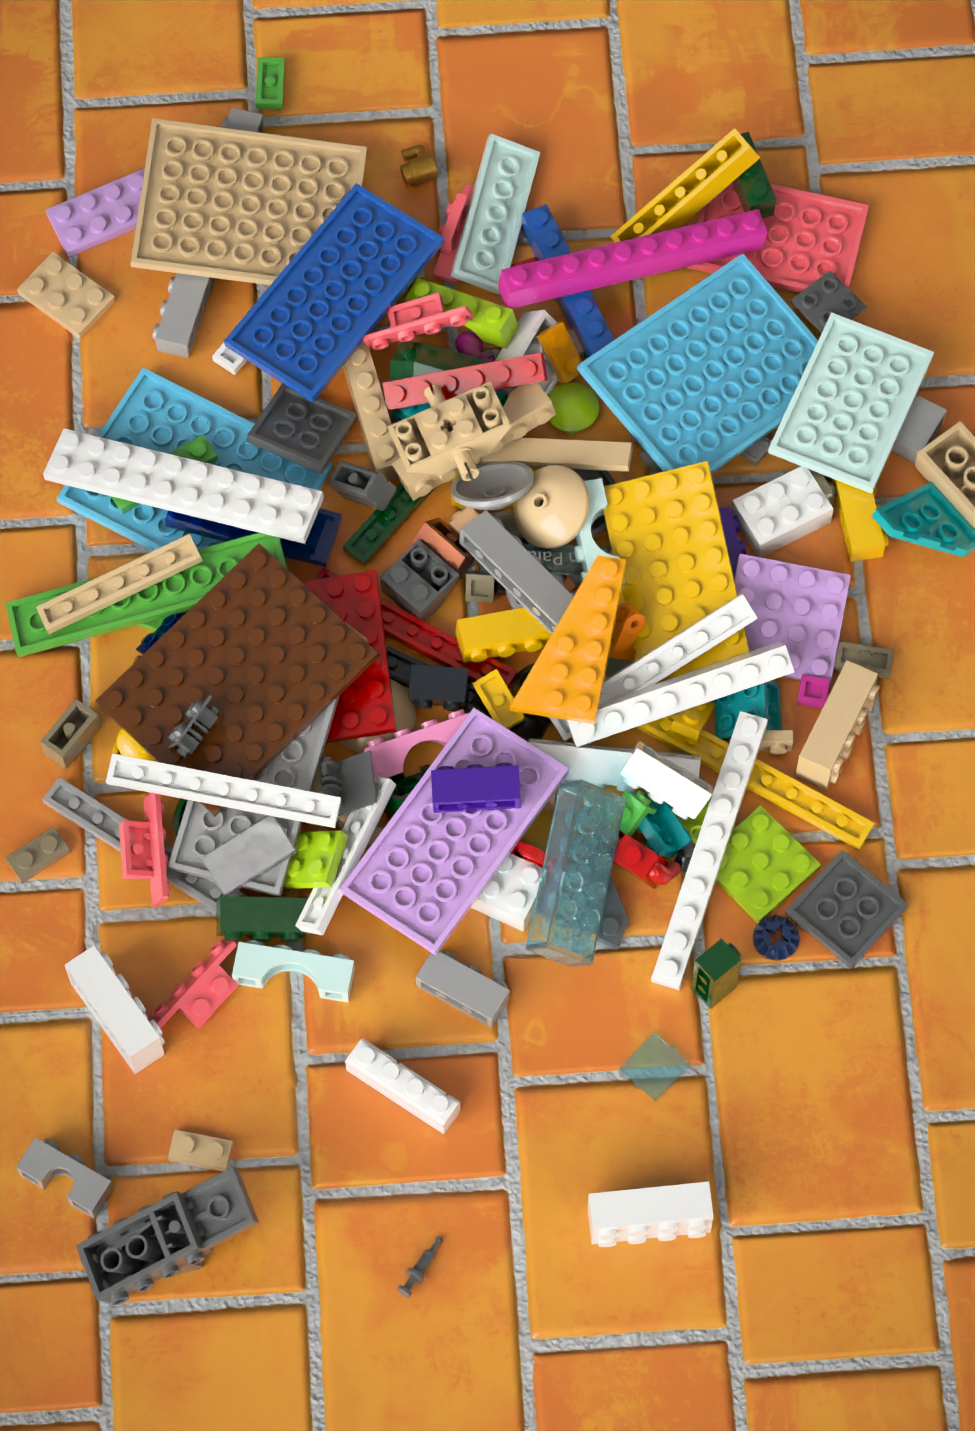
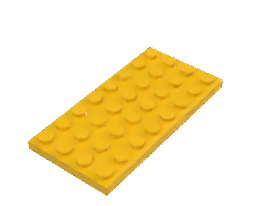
(674, 557)

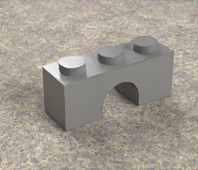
(45, 1161)

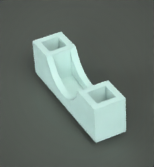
(586, 548)
(259, 963)

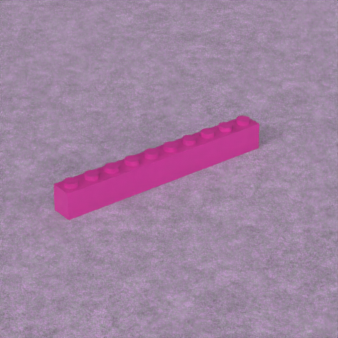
(632, 259)

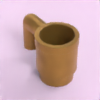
(417, 169)

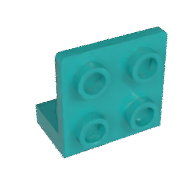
(758, 700)

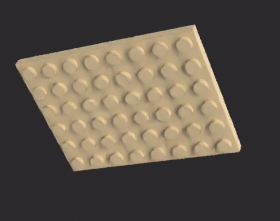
(236, 199)

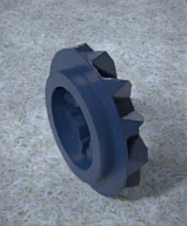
(781, 949)

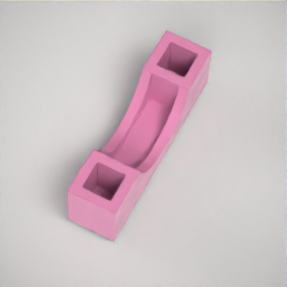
(390, 755)

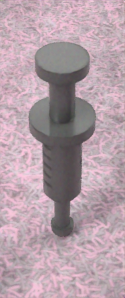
(416, 1273)

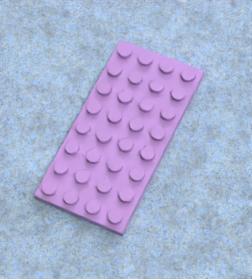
(435, 865)

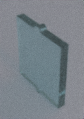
(654, 1066)

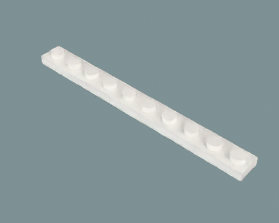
(709, 851)

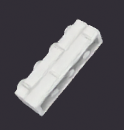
(402, 1086)

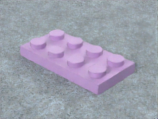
(97, 214)

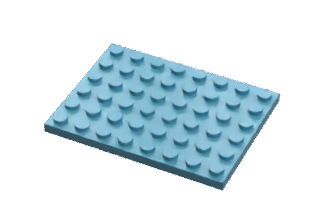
(705, 369)
(162, 419)

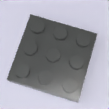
(301, 429)
(846, 909)

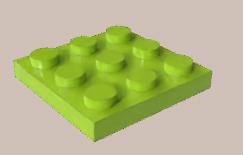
(763, 865)

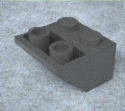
(419, 581)

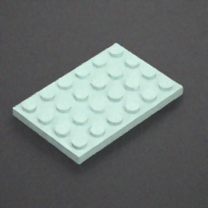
(851, 402)

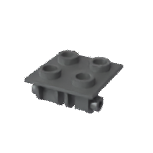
(827, 296)
(198, 712)
(350, 780)

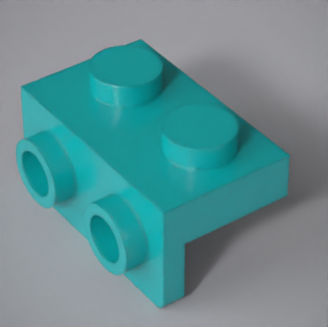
(664, 831)

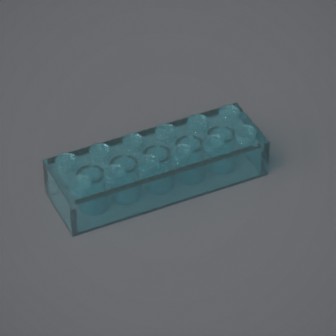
(575, 873)

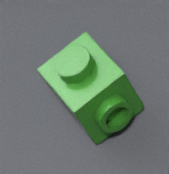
(635, 810)

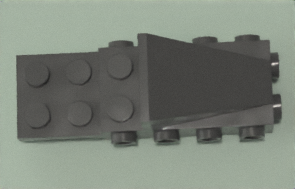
(166, 1237)

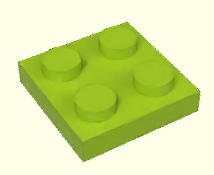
(316, 859)

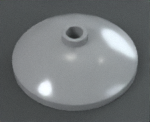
(495, 486)

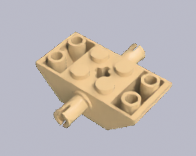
(451, 432)

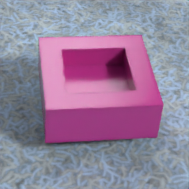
(813, 691)

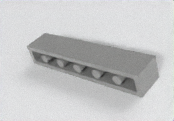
(516, 569)

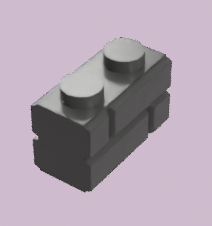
(362, 485)

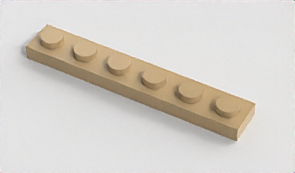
(119, 584)

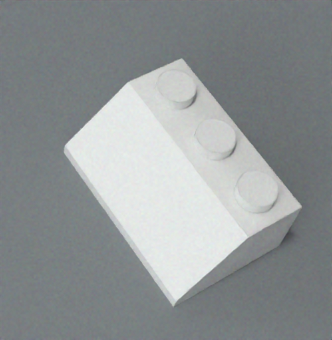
(526, 343)
(666, 781)

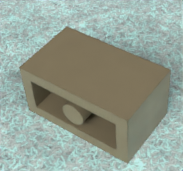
(70, 734)

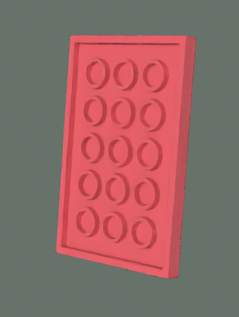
(803, 237)

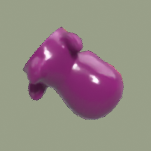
(471, 345)

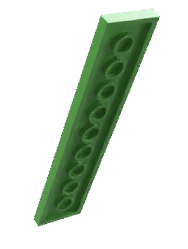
(158, 601)

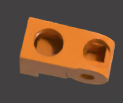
(627, 625)

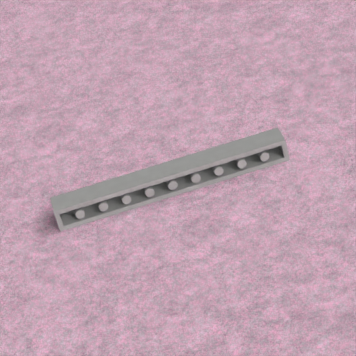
(187, 292)

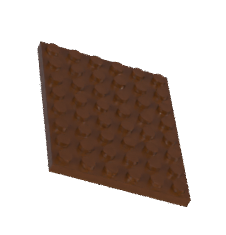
(262, 654)

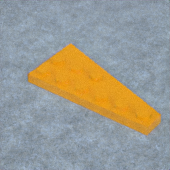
(574, 661)

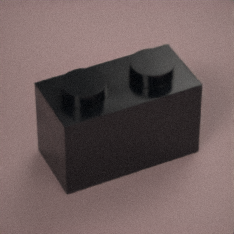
(439, 687)

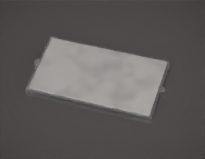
(248, 855)

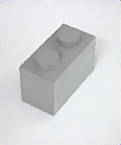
(918, 428)

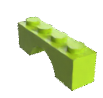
(490, 322)

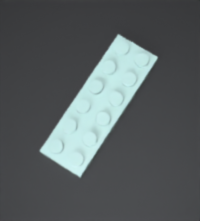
(495, 213)

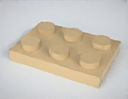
(66, 295)

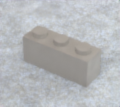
(463, 987)

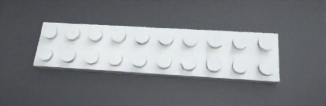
(184, 485)

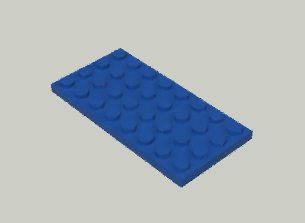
(334, 292)

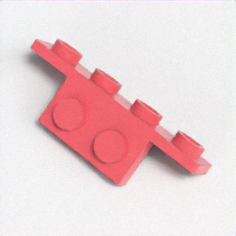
(452, 231)
(416, 318)
(144, 851)
(202, 990)

